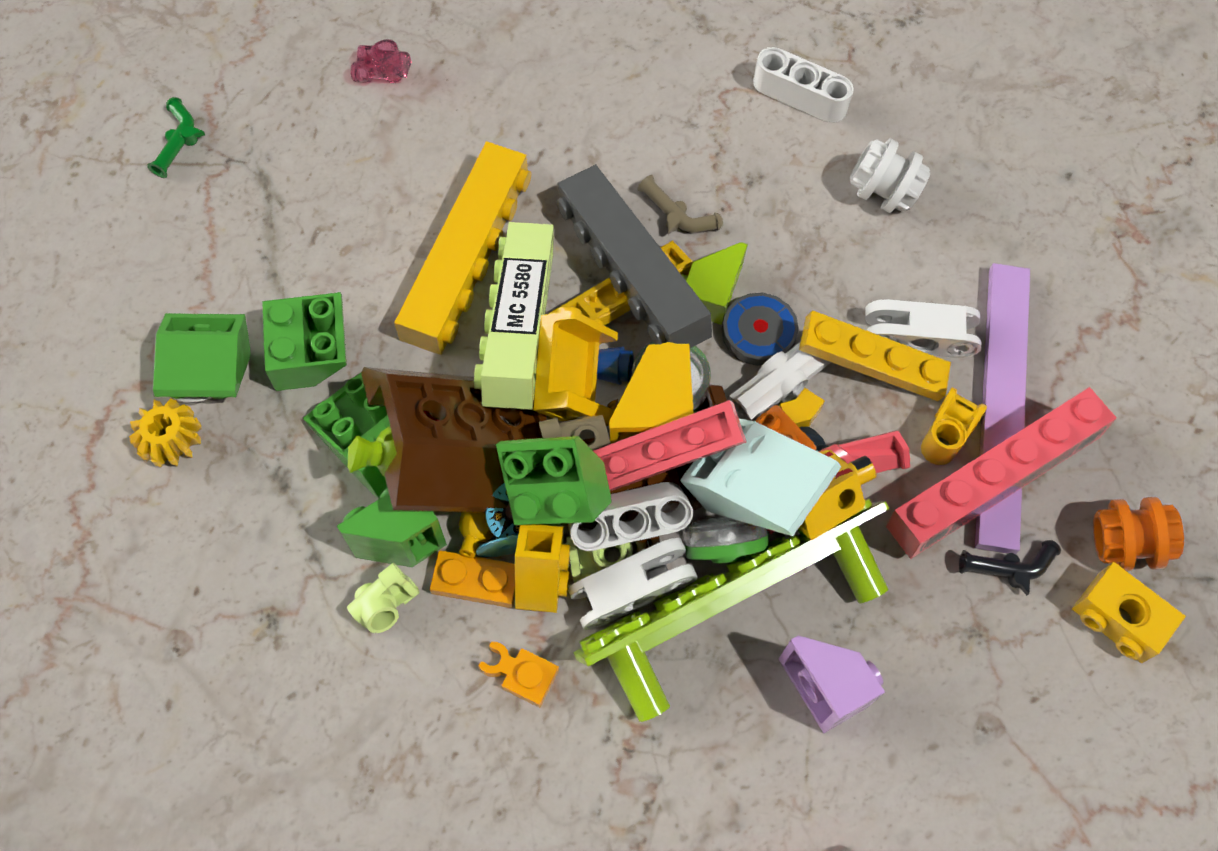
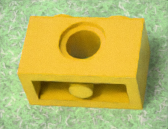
(1151, 616)

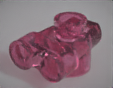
(380, 62)

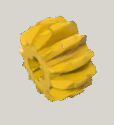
(165, 432)

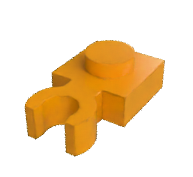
(526, 676)

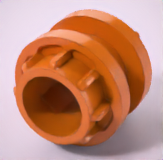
(1146, 533)

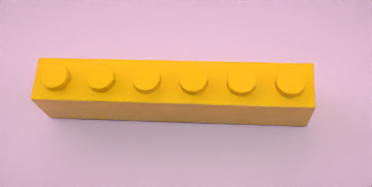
(463, 249)

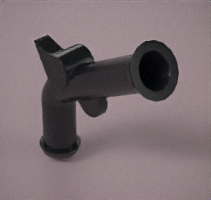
(1018, 573)

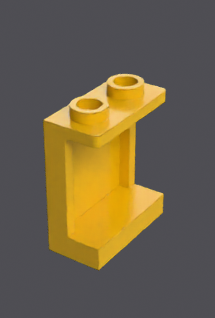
(569, 365)

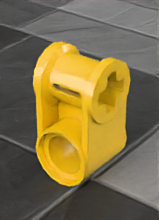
(954, 423)

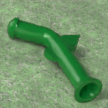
(184, 134)

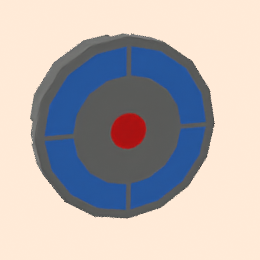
(759, 327)

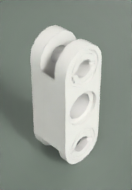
(926, 326)
(633, 583)

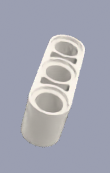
(802, 84)
(648, 523)

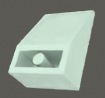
(763, 481)

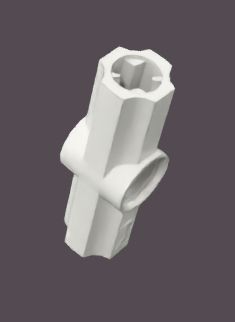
(776, 381)

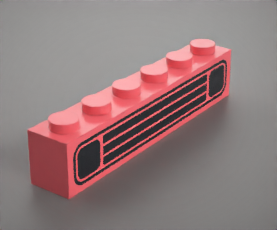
(999, 472)

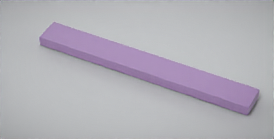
(1004, 393)

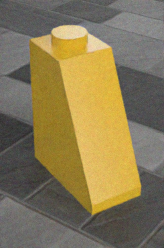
(656, 393)

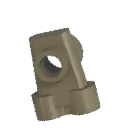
(553, 428)

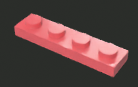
(672, 445)

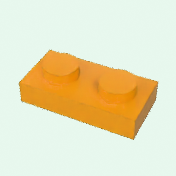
(474, 579)

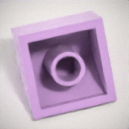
(831, 680)

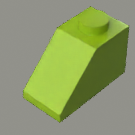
(716, 277)

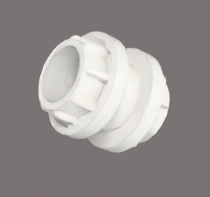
(890, 175)

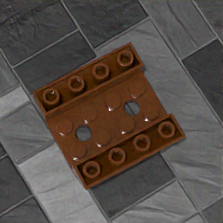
(446, 461)

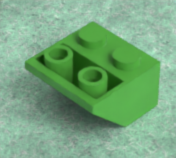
(303, 340)
(200, 355)
(553, 480)
(390, 534)

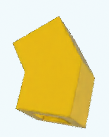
(804, 408)

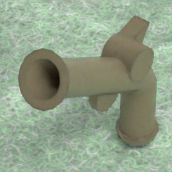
(676, 210)

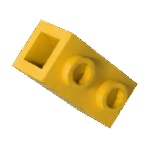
(539, 568)

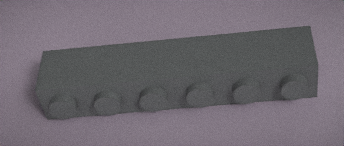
(633, 260)

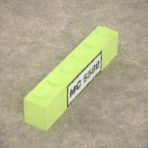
(514, 323)

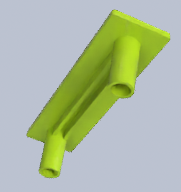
(633, 635)

